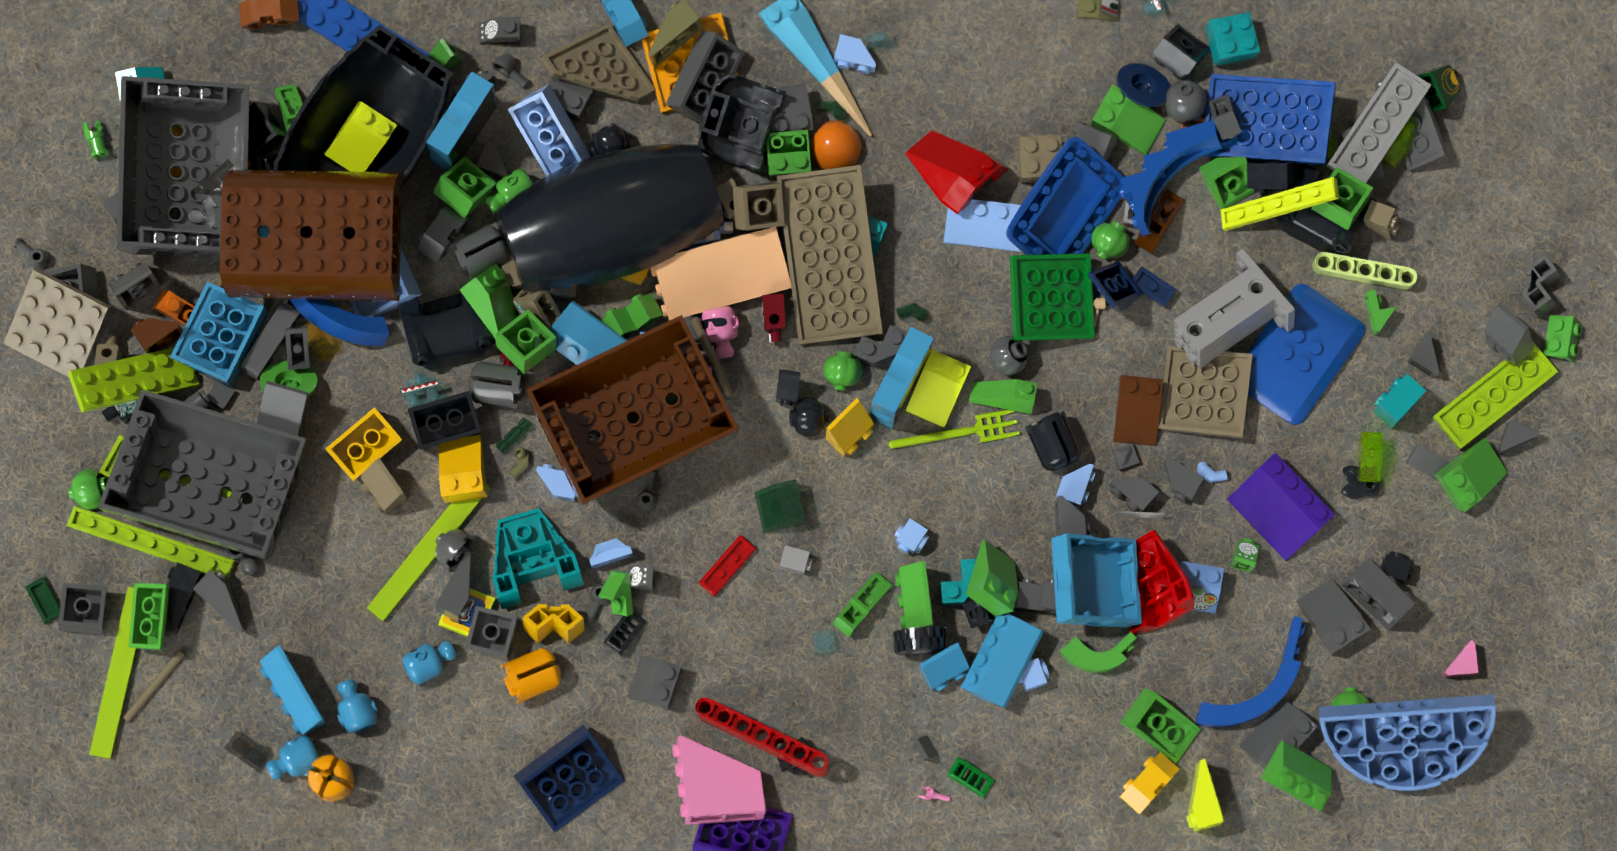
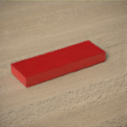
(727, 565)

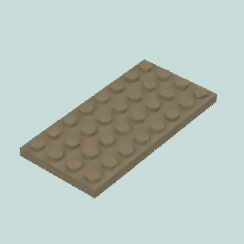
(830, 255)

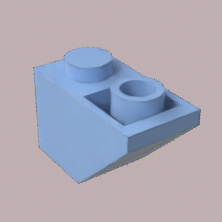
(853, 54)
(556, 482)
(1074, 485)

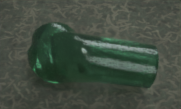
(833, 108)
(912, 310)

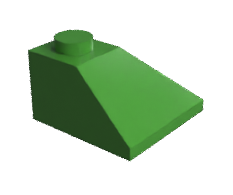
(1226, 180)

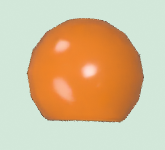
(835, 146)

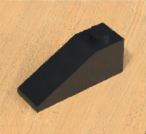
(181, 592)

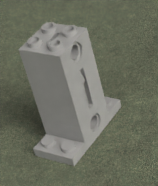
(1231, 313)

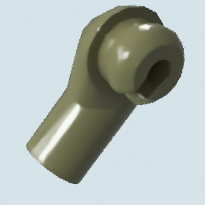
(522, 462)

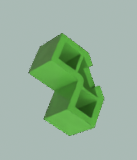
(638, 314)

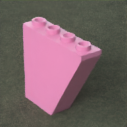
(716, 786)

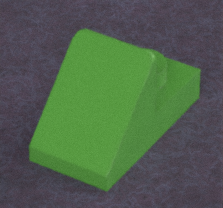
(1377, 317)
(618, 590)

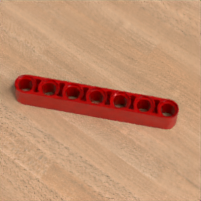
(769, 744)

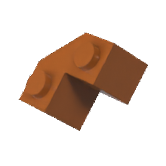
(261, 13)

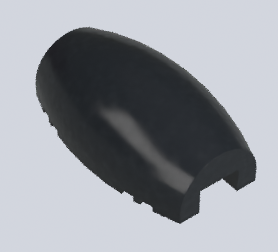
(390, 80)
(610, 215)

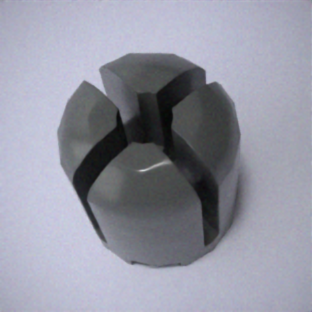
(480, 251)
(496, 385)

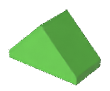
(445, 54)

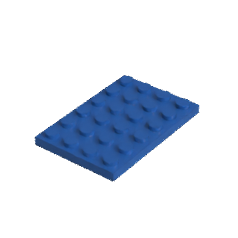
(1277, 118)

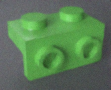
(1562, 337)

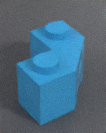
(626, 20)

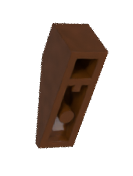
(1160, 221)

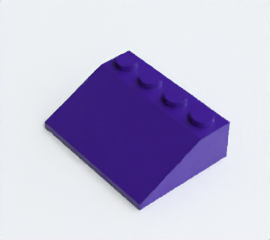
(1280, 506)
(745, 835)

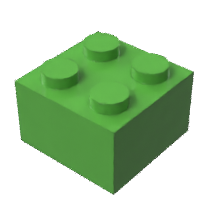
(464, 187)
(1352, 198)
(526, 341)

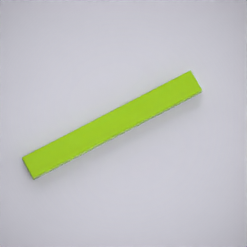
(148, 542)
(420, 558)
(115, 686)

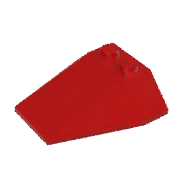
(953, 168)
(1161, 584)

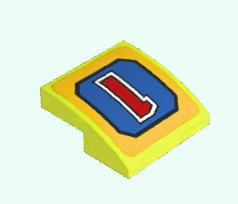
(463, 627)

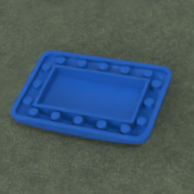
(1066, 202)
(1298, 365)

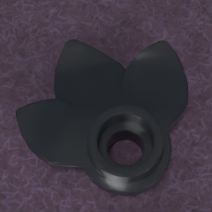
(1356, 489)

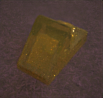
(321, 342)

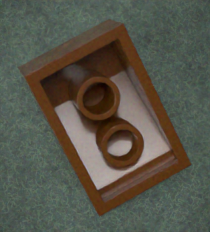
(1137, 410)

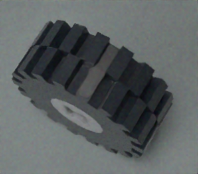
(920, 640)

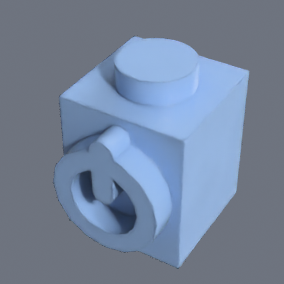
(911, 537)
(1034, 674)

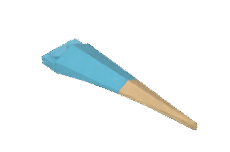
(797, 32)

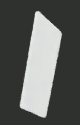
(1139, 515)

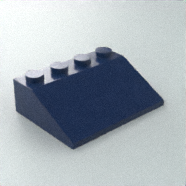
(568, 778)

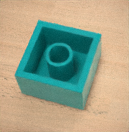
(1232, 39)
(1402, 397)

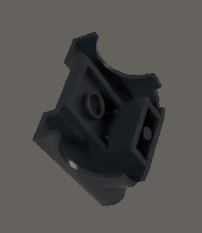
(739, 120)
(1316, 229)
(444, 332)

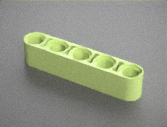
(1374, 267)

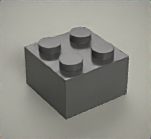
(82, 608)

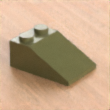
(677, 29)

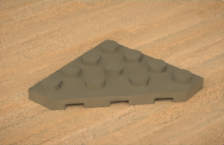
(600, 63)

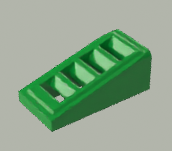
(951, 774)

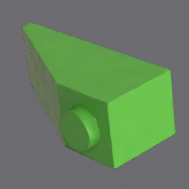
(1005, 394)

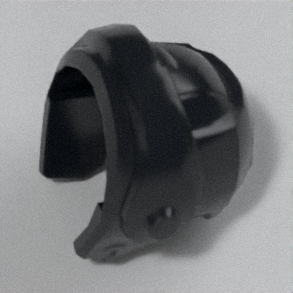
(609, 139)

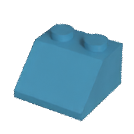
(944, 667)

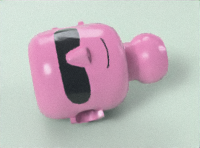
(721, 327)

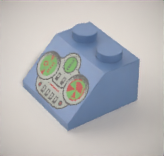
(1205, 584)

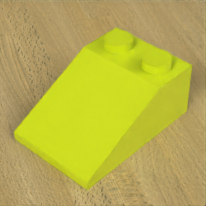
(360, 138)
(938, 388)
(1203, 806)

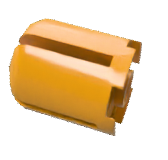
(526, 686)
(331, 790)

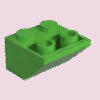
(788, 153)

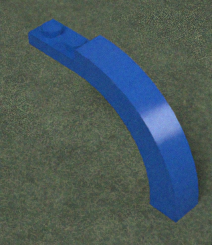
(343, 324)
(1237, 714)

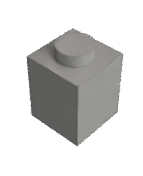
(795, 560)

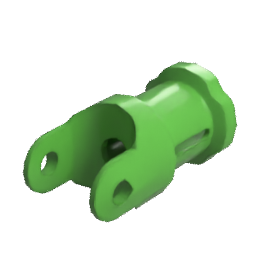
(95, 140)

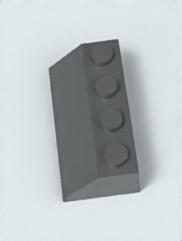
(706, 63)

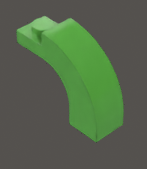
(1097, 662)

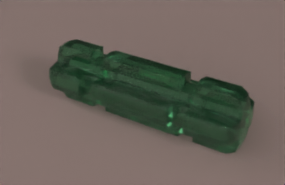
(513, 435)

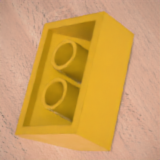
(363, 444)

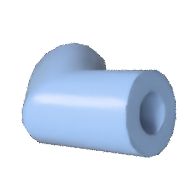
(1209, 474)

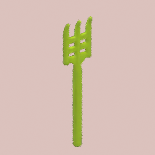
(977, 429)

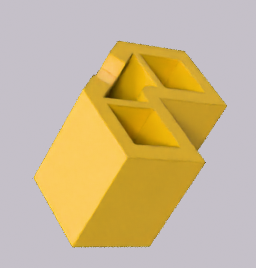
(546, 619)
(1149, 783)

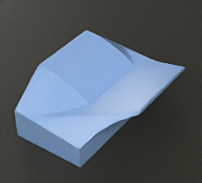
(609, 552)

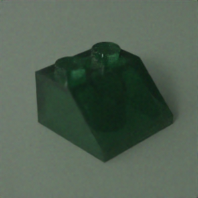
(780, 506)

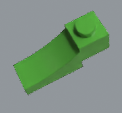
(289, 103)
(862, 604)

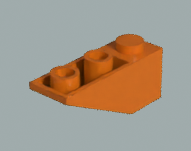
(173, 307)

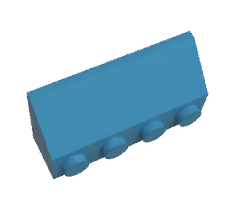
(582, 335)
(1002, 660)
(292, 691)

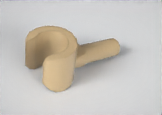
(1098, 303)

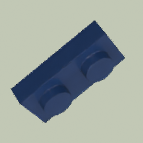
(1153, 286)

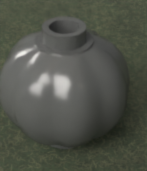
(1008, 355)

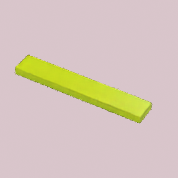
(1279, 203)

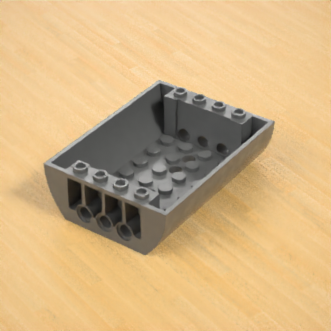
(216, 456)

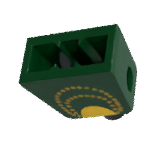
(1443, 86)

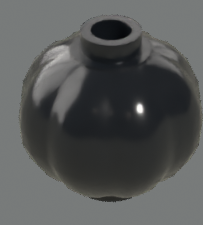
(808, 417)

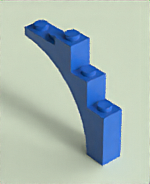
(1160, 167)

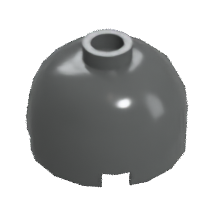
(1185, 101)
(452, 548)

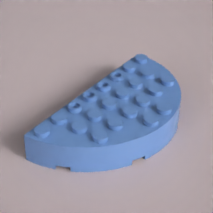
(1411, 740)

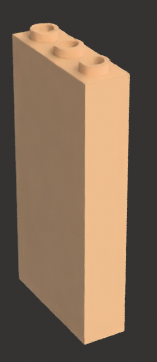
(722, 273)

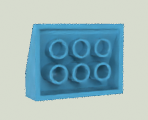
(219, 334)

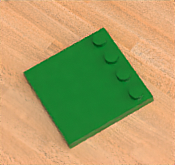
(1051, 297)

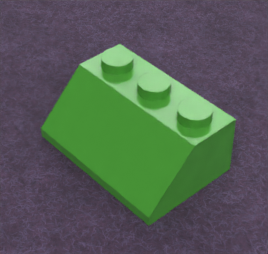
(914, 596)
(148, 616)
(1299, 775)

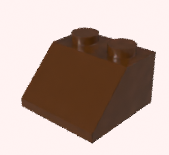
(156, 333)

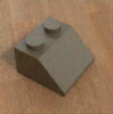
(382, 487)

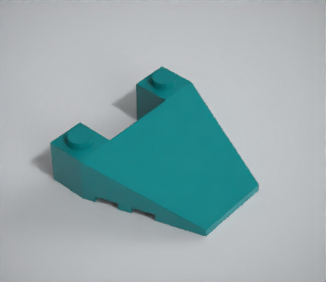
(528, 552)

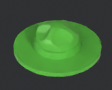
(299, 378)

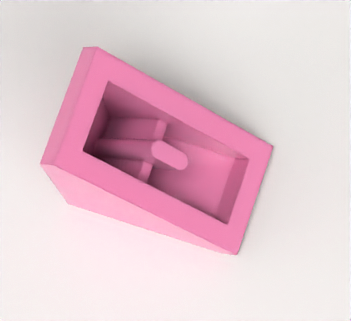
(1464, 664)

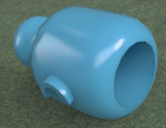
(426, 661)
(356, 710)
(295, 758)

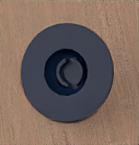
(1143, 84)

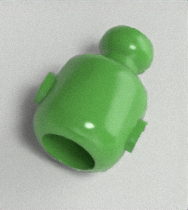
(507, 188)

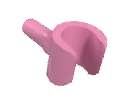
(931, 794)

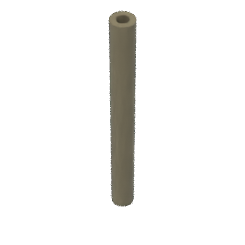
(712, 356)
(154, 686)

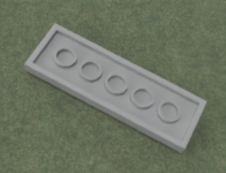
(1380, 123)

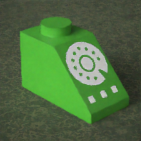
(1245, 555)

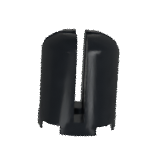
(1054, 441)

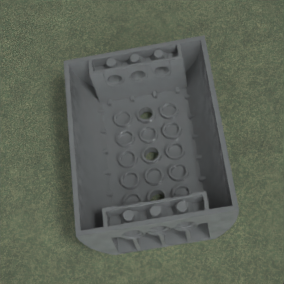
(213, 129)

